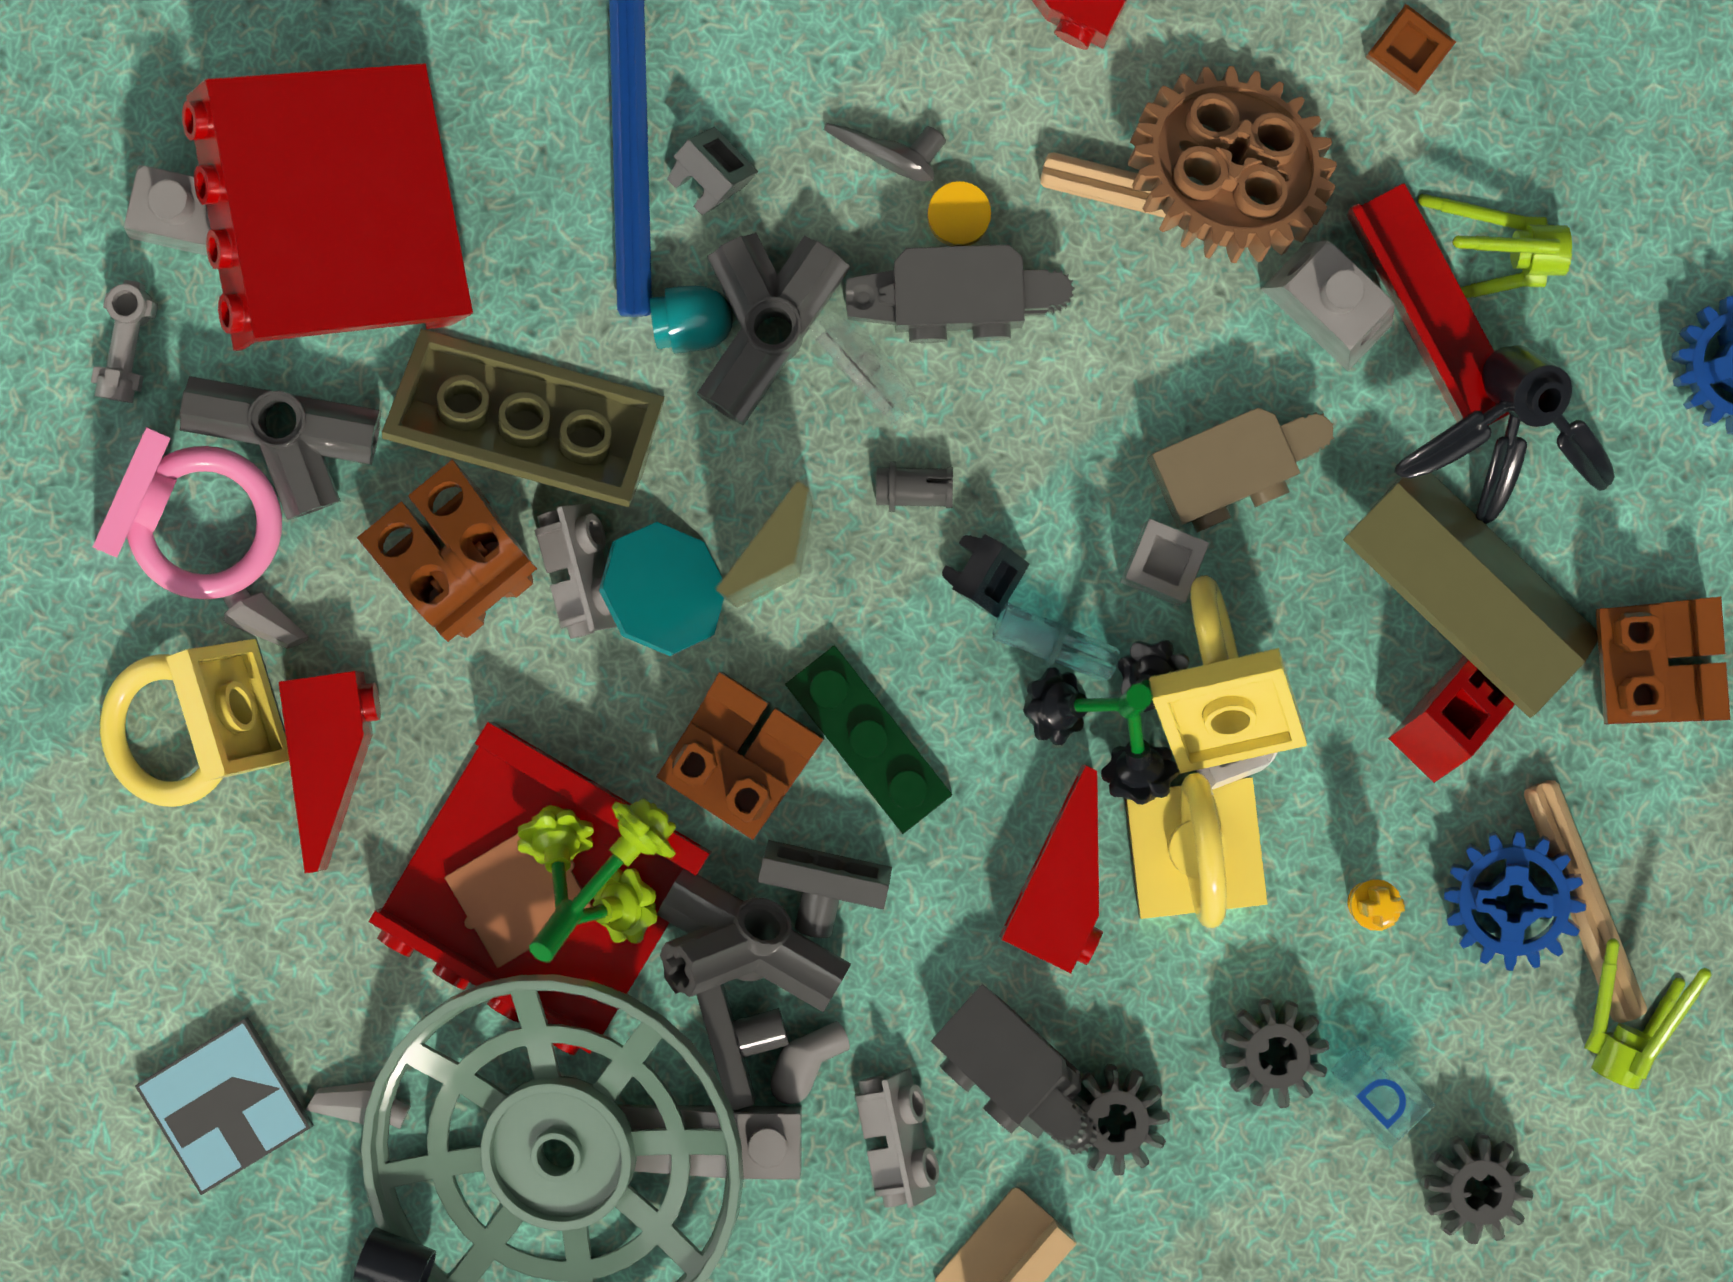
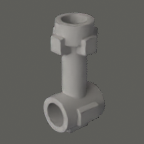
(130, 309)

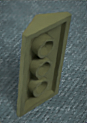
(524, 418)
(774, 553)
(1474, 590)

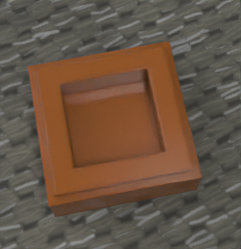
(1410, 49)

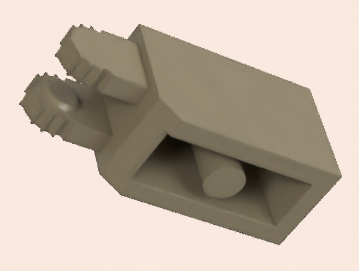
(1234, 462)

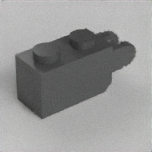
(1016, 1069)

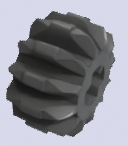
(1256, 1040)
(1131, 1133)
(1477, 1164)

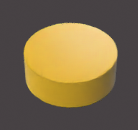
(959, 214)

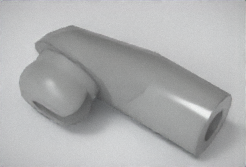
(802, 1059)

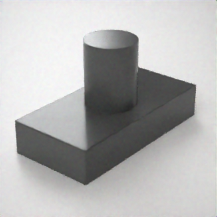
(823, 883)
(737, 1039)

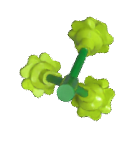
(621, 898)

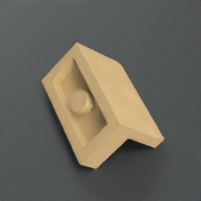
(1011, 1245)

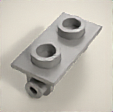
(576, 541)
(906, 1167)

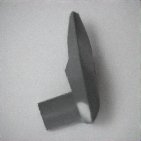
(896, 157)

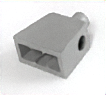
(167, 211)
(1332, 301)

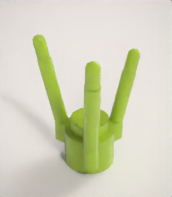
(1534, 247)
(1627, 1052)

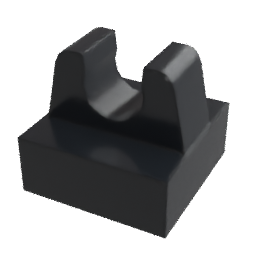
(988, 575)

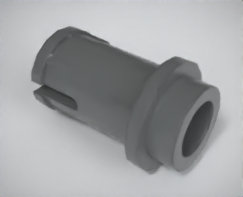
(914, 486)

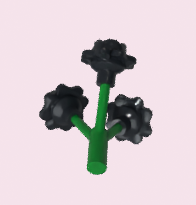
(1057, 710)

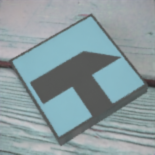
(224, 1105)

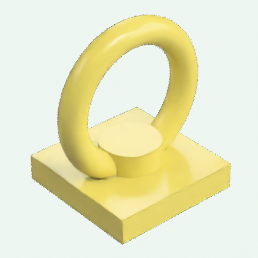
(1229, 704)
(225, 711)
(1197, 851)

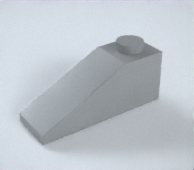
(767, 1134)

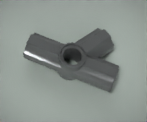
(756, 295)
(296, 460)
(741, 942)

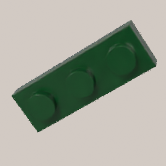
(868, 739)

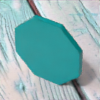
(662, 588)

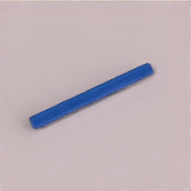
(630, 157)

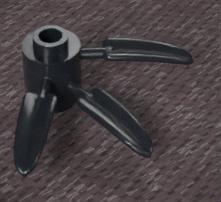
(1532, 393)

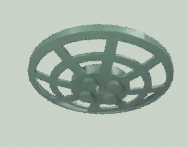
(545, 1110)

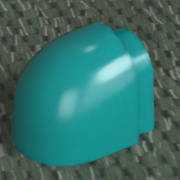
(690, 319)

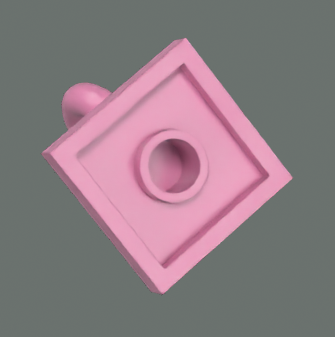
(143, 500)

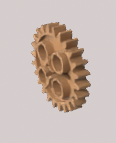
(1232, 164)

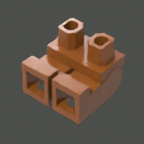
(467, 575)
(1635, 666)
(719, 778)

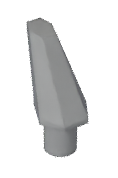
(262, 618)
(350, 1103)

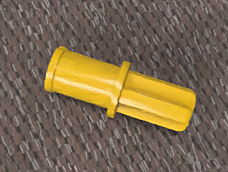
(1375, 904)

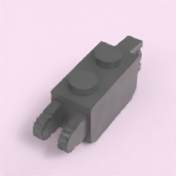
(957, 291)

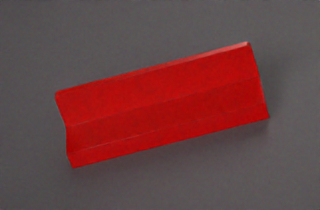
(1426, 297)

